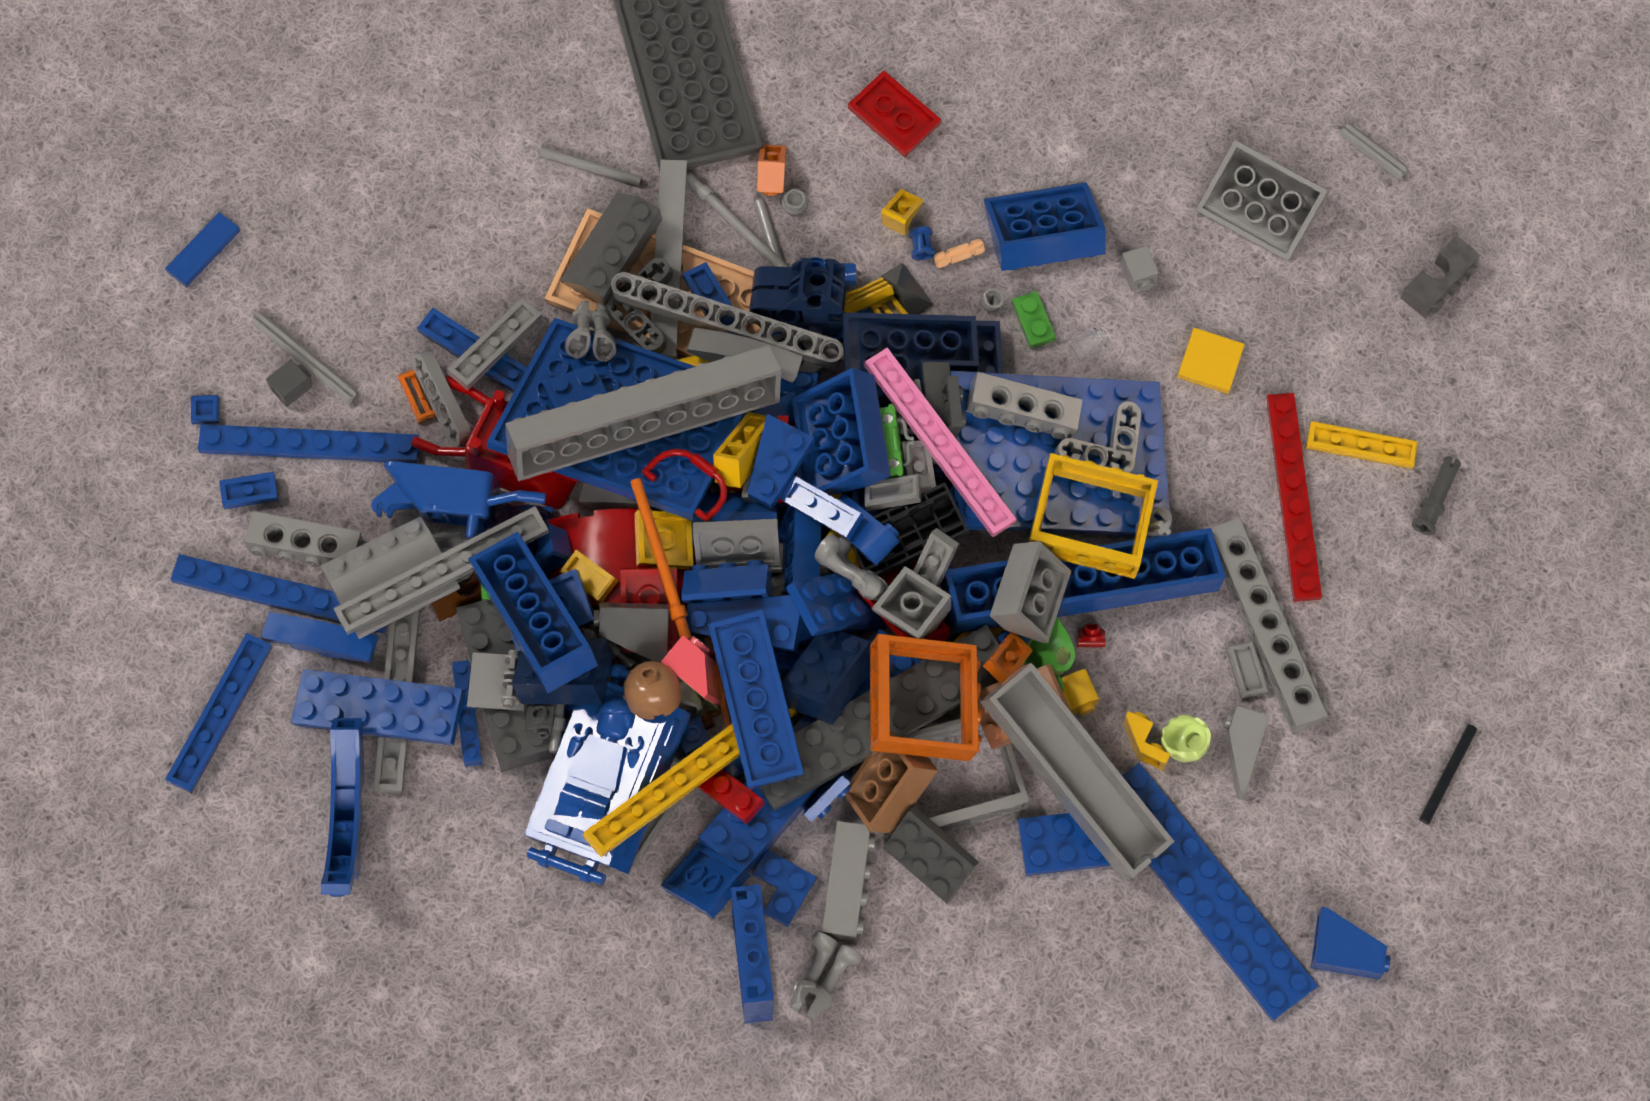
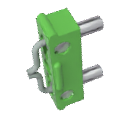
(893, 441)

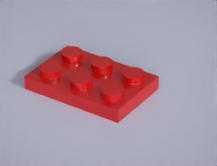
(894, 113)
(646, 586)

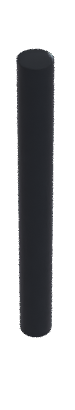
(1448, 774)

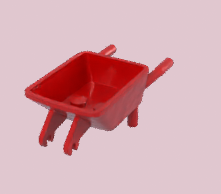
(480, 458)

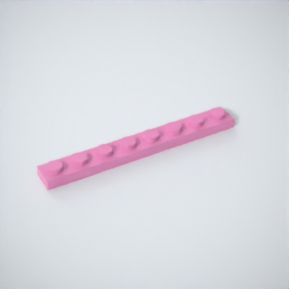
(940, 442)

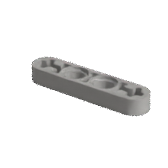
(441, 398)

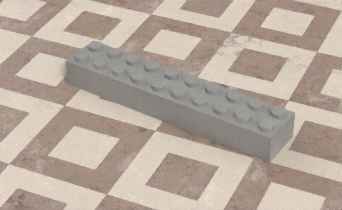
(643, 412)

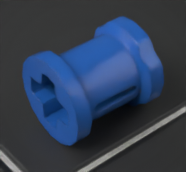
(921, 243)

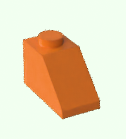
(771, 169)

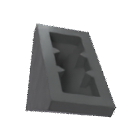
(907, 290)

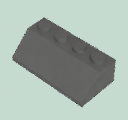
(612, 246)

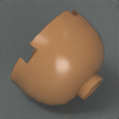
(652, 690)

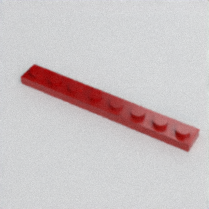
(1293, 497)

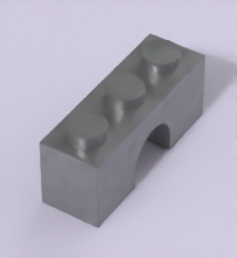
(1427, 293)

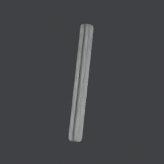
(305, 358)

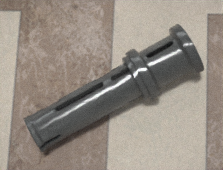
(1433, 505)

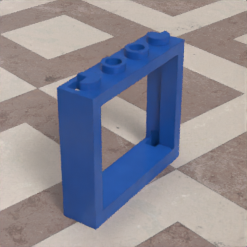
(752, 953)

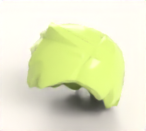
(1186, 738)

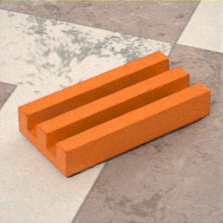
(429, 414)

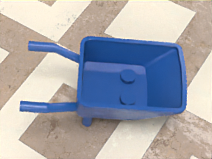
(448, 495)

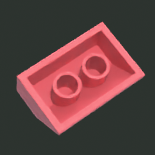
(695, 666)

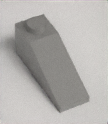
(1243, 743)

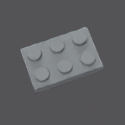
(736, 542)

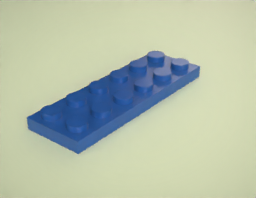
(756, 699)
(385, 706)

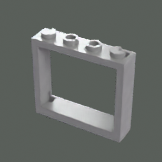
(986, 810)

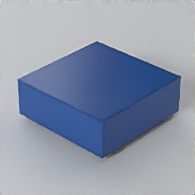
(205, 409)

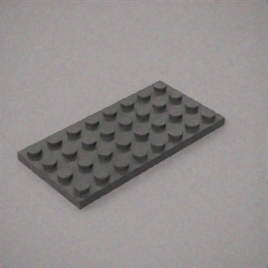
(688, 80)

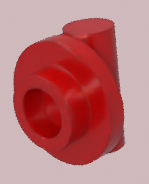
(1091, 636)

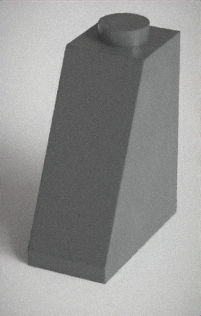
(635, 627)

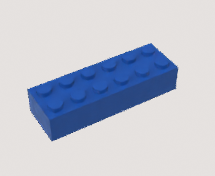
(533, 612)

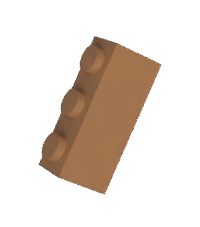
(888, 788)

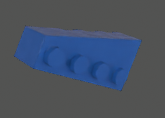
(780, 611)

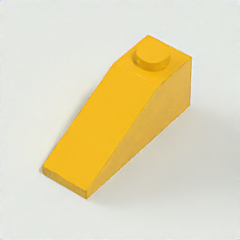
(739, 450)

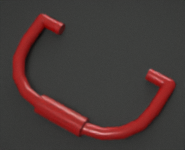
(703, 465)

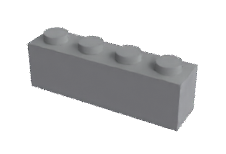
(846, 881)

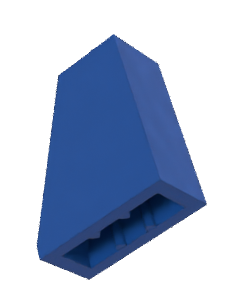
(1346, 948)

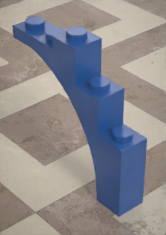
(346, 816)

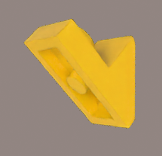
(900, 210)

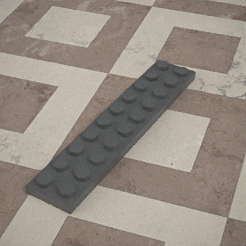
(915, 700)

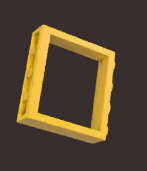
(1109, 478)

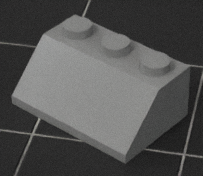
(1030, 591)

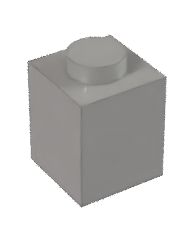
(1139, 269)

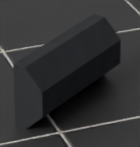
(914, 527)

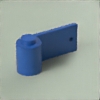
(871, 537)

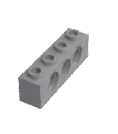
(1037, 401)
(265, 526)

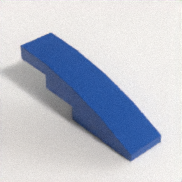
(319, 637)

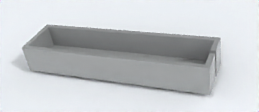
(1077, 771)

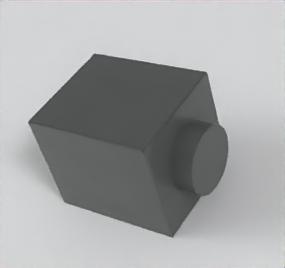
(289, 382)

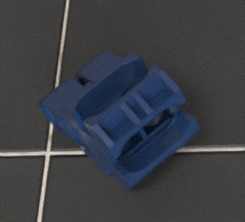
(801, 294)

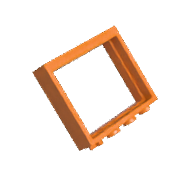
(970, 691)

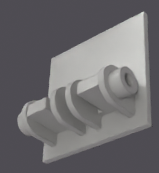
(492, 681)

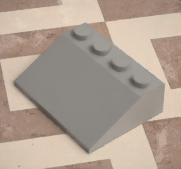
(1262, 200)
(381, 561)

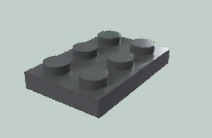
(930, 854)

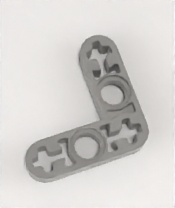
(1115, 450)

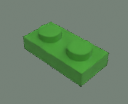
(1033, 319)

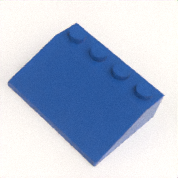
(1045, 226)
(846, 431)

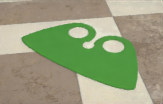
(1046, 652)

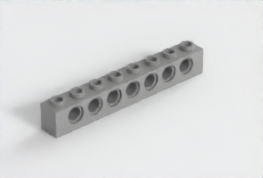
(1298, 715)

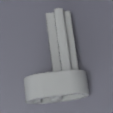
(1160, 527)

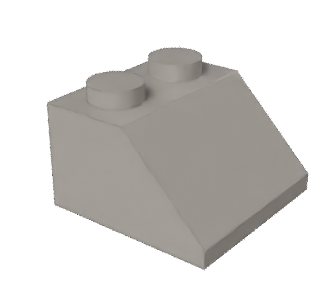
(913, 604)

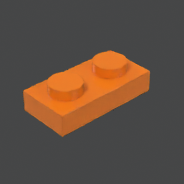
(1007, 657)

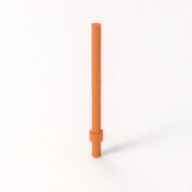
(677, 611)

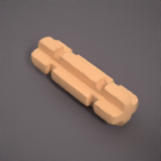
(959, 253)

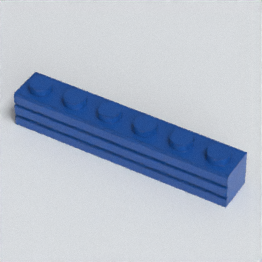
(467, 720)

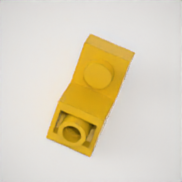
(1138, 728)

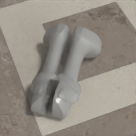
(579, 340)
(833, 554)
(825, 948)

